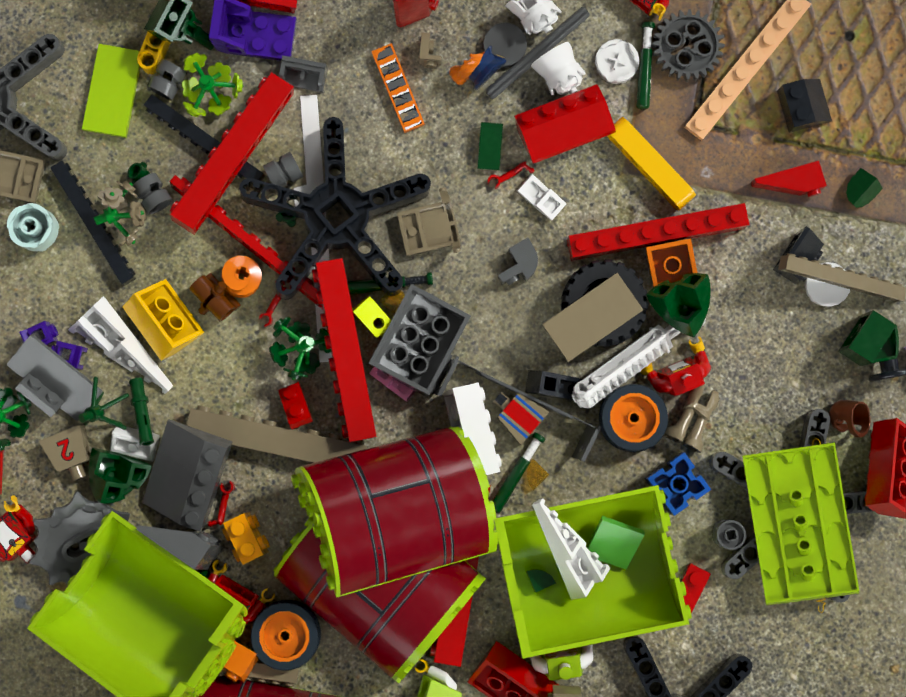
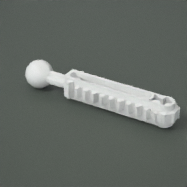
(624, 366)

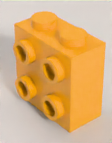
(245, 537)

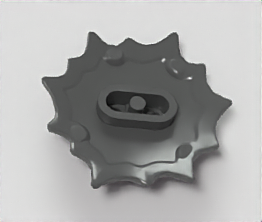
(64, 528)

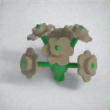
(114, 202)

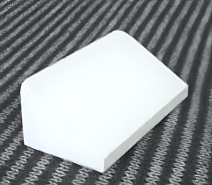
(127, 443)

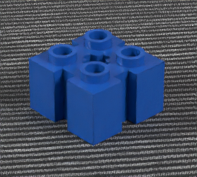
(691, 485)

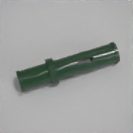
(140, 401)

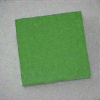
(615, 542)

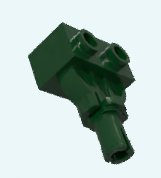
(175, 22)

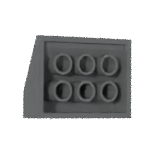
(419, 340)
(186, 474)
(193, 549)

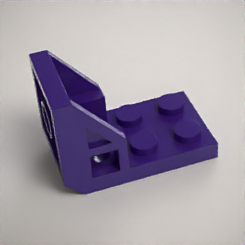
(250, 33)

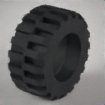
(597, 273)

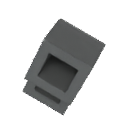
(526, 262)

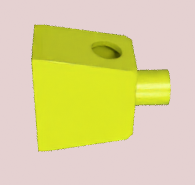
(367, 312)

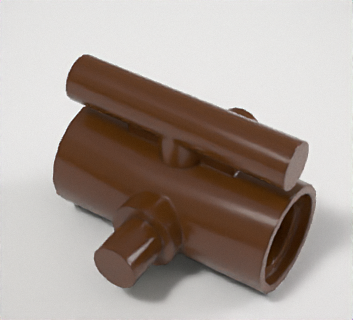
(214, 297)

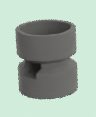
(162, 86)
(283, 170)
(151, 192)
(728, 534)

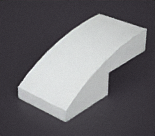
(541, 197)

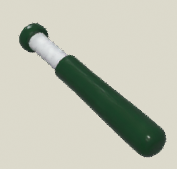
(644, 80)
(516, 473)

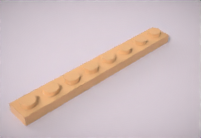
(746, 67)

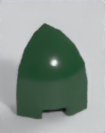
(862, 188)

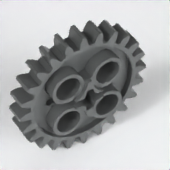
(698, 62)

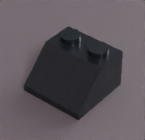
(803, 104)
(802, 245)

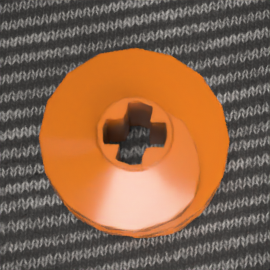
(252, 276)

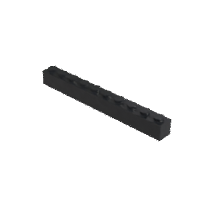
(193, 132)
(87, 213)

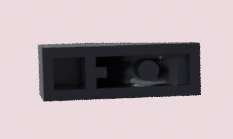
(551, 384)

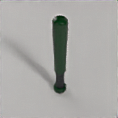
(370, 285)

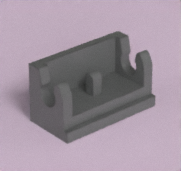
(303, 73)

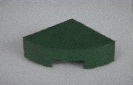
(540, 579)

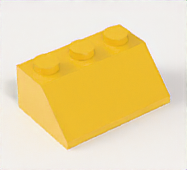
(162, 319)

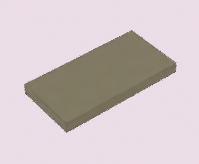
(592, 317)

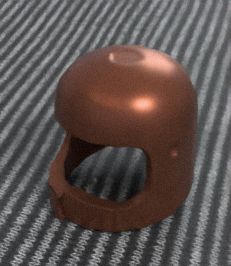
(853, 414)

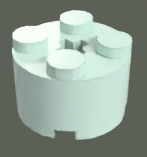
(32, 214)

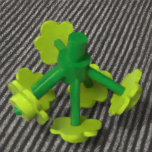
(196, 89)

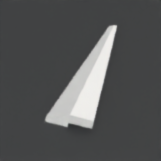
(108, 331)
(575, 562)

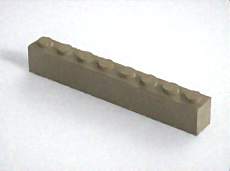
(269, 438)

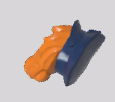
(478, 68)

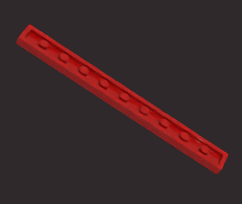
(249, 241)

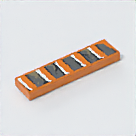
(398, 88)

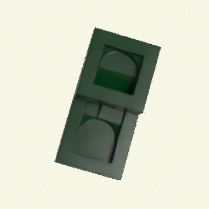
(490, 146)

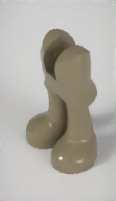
(678, 432)

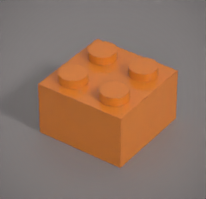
(670, 261)

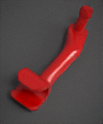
(510, 174)
(271, 308)
(223, 504)

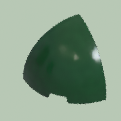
(683, 302)
(115, 475)

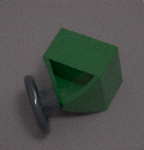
(874, 341)

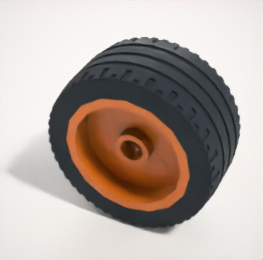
(616, 422)
(302, 629)

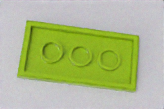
(112, 91)

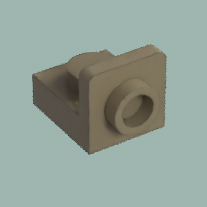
(427, 48)

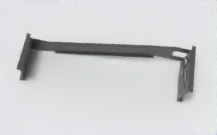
(587, 438)

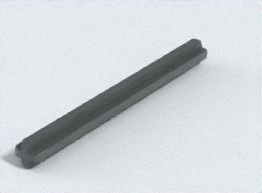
(542, 48)

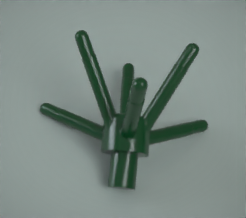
(96, 412)

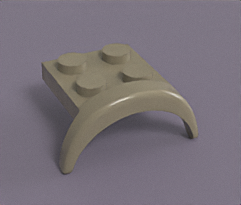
(20, 176)
(430, 227)

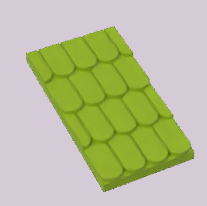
(800, 524)

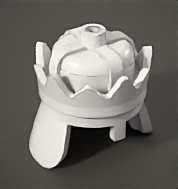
(535, 14)
(560, 69)

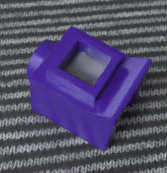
(44, 331)
(70, 353)

